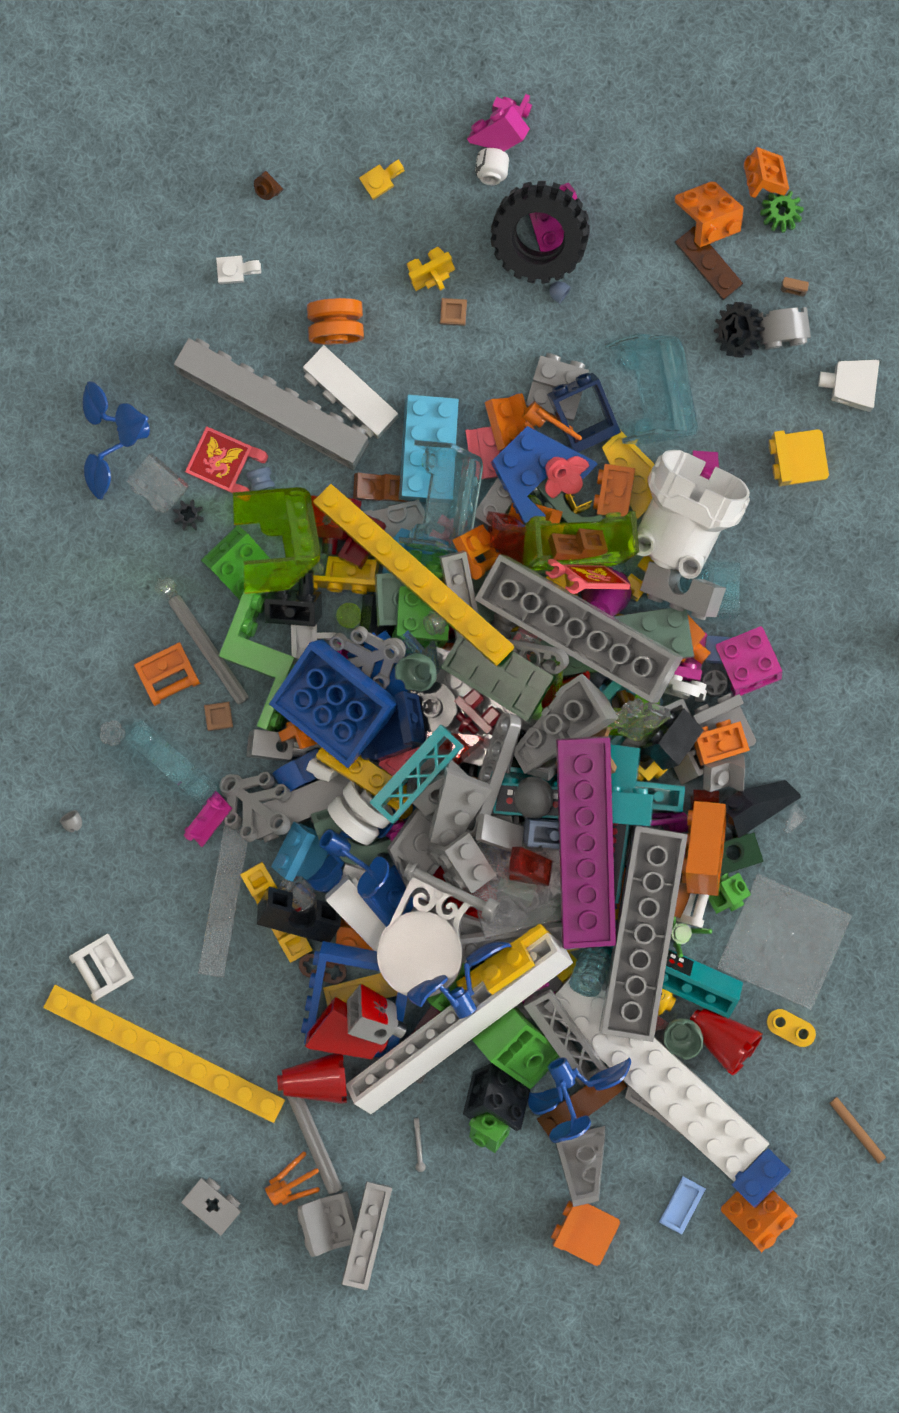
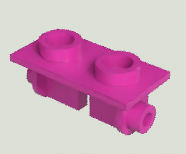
(208, 819)

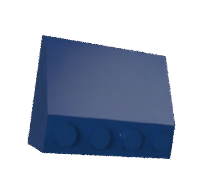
(334, 702)

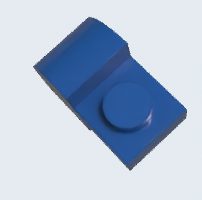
(294, 773)

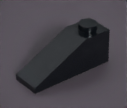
(757, 804)

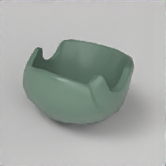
(416, 672)
(683, 1038)

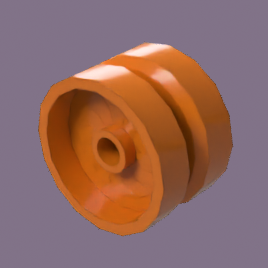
(335, 321)

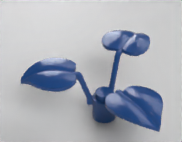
(131, 427)
(331, 871)
(458, 998)
(564, 1078)

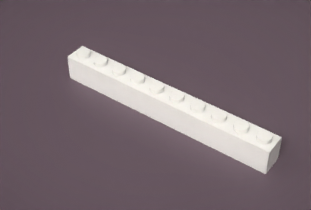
(448, 1033)

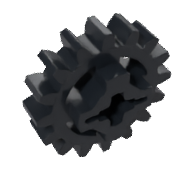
(739, 329)

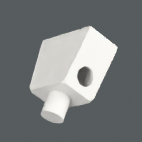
(852, 383)

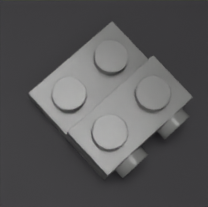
(551, 373)

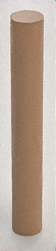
(858, 1131)

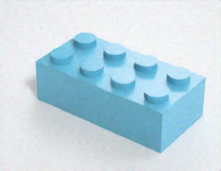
(424, 420)

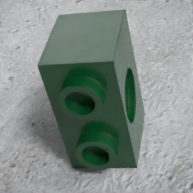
(748, 853)

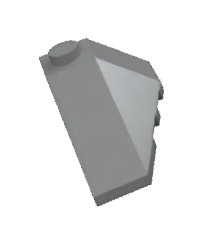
(574, 713)

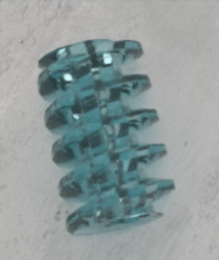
(590, 971)

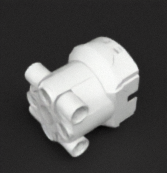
(688, 512)

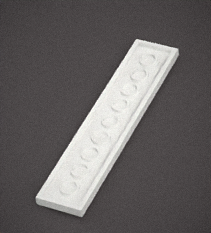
(669, 1087)

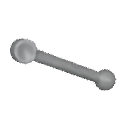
(420, 1166)

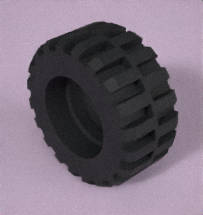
(535, 263)

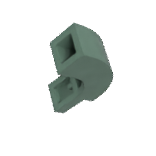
(365, 853)

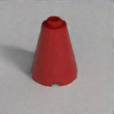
(727, 1039)
(316, 1080)

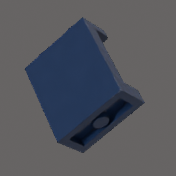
(401, 733)

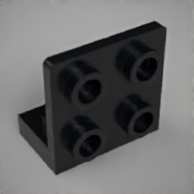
(498, 1094)

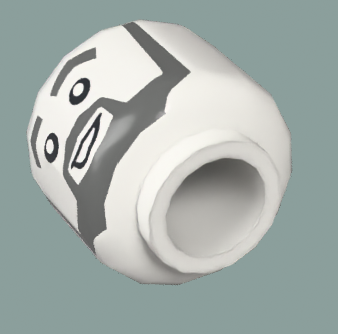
(492, 166)

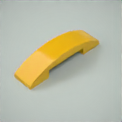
(257, 881)

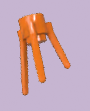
(537, 416)
(279, 1191)

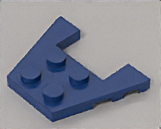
(523, 466)

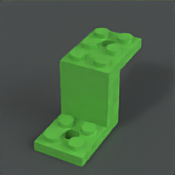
(257, 657)
(510, 1042)

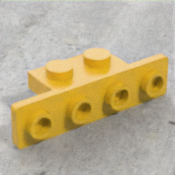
(345, 576)
(363, 774)
(506, 964)

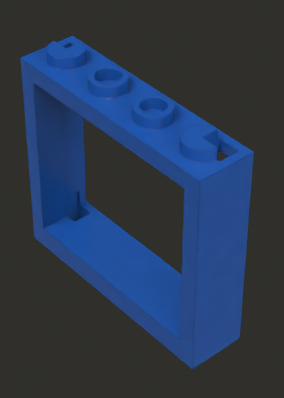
(348, 956)

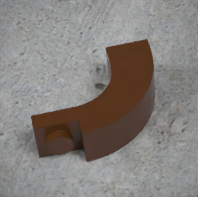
(584, 1102)

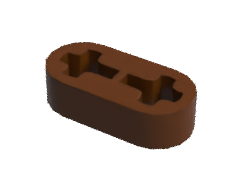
(327, 977)

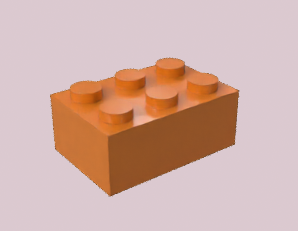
(704, 848)

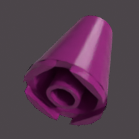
(609, 600)

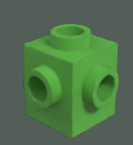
(731, 893)
(488, 1131)

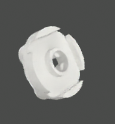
(684, 689)

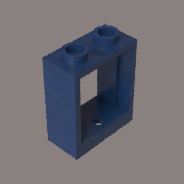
(594, 433)

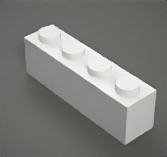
(350, 392)
(355, 911)

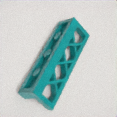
(410, 768)

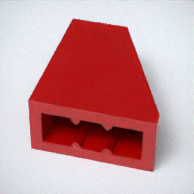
(332, 1035)

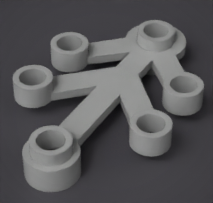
(368, 658)
(253, 803)

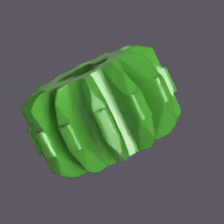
(790, 215)

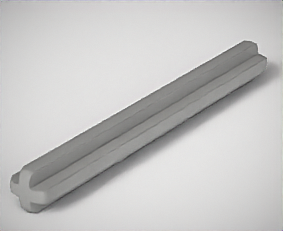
(208, 649)
(315, 1144)

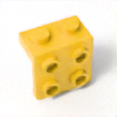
(798, 457)

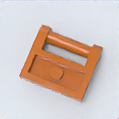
(475, 543)
(163, 666)

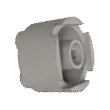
(785, 326)

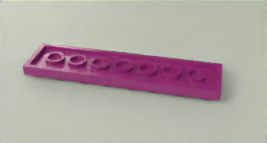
(586, 842)

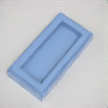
(682, 1205)

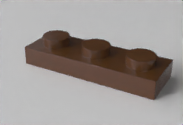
(709, 265)

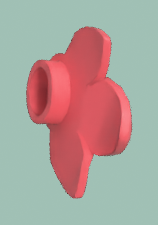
(564, 475)

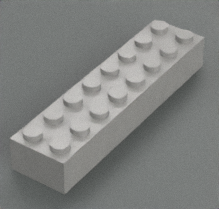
(271, 404)
(578, 628)
(643, 933)

